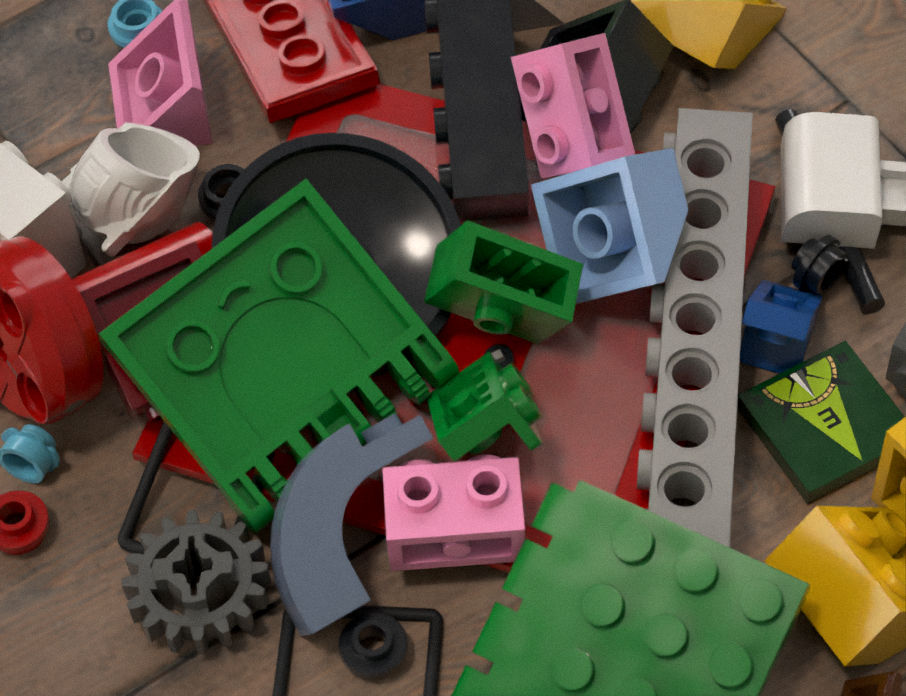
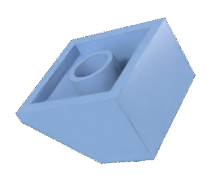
(615, 221)

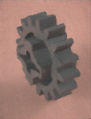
(166, 575)

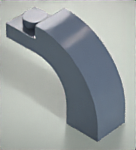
(307, 523)

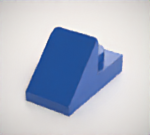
(778, 326)

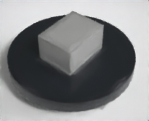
(502, 354)

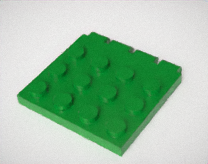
(631, 609)

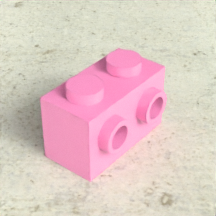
(571, 105)
(453, 512)

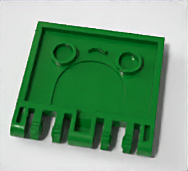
(272, 342)

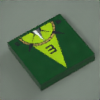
(822, 420)

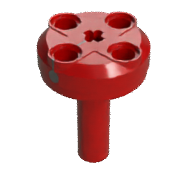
(46, 332)

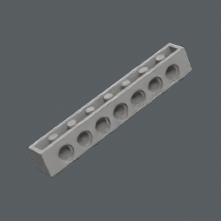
(714, 172)

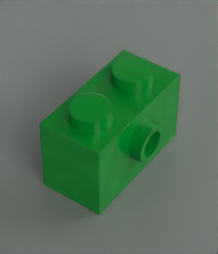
(503, 283)

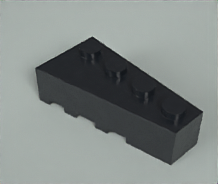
(480, 108)

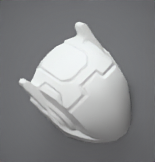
(132, 183)

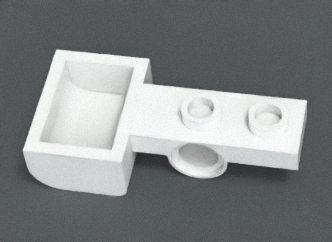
(837, 180)

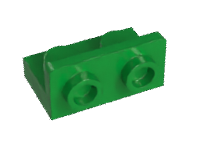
(479, 403)

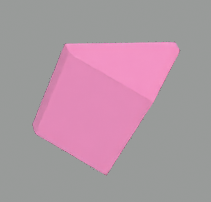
(160, 78)

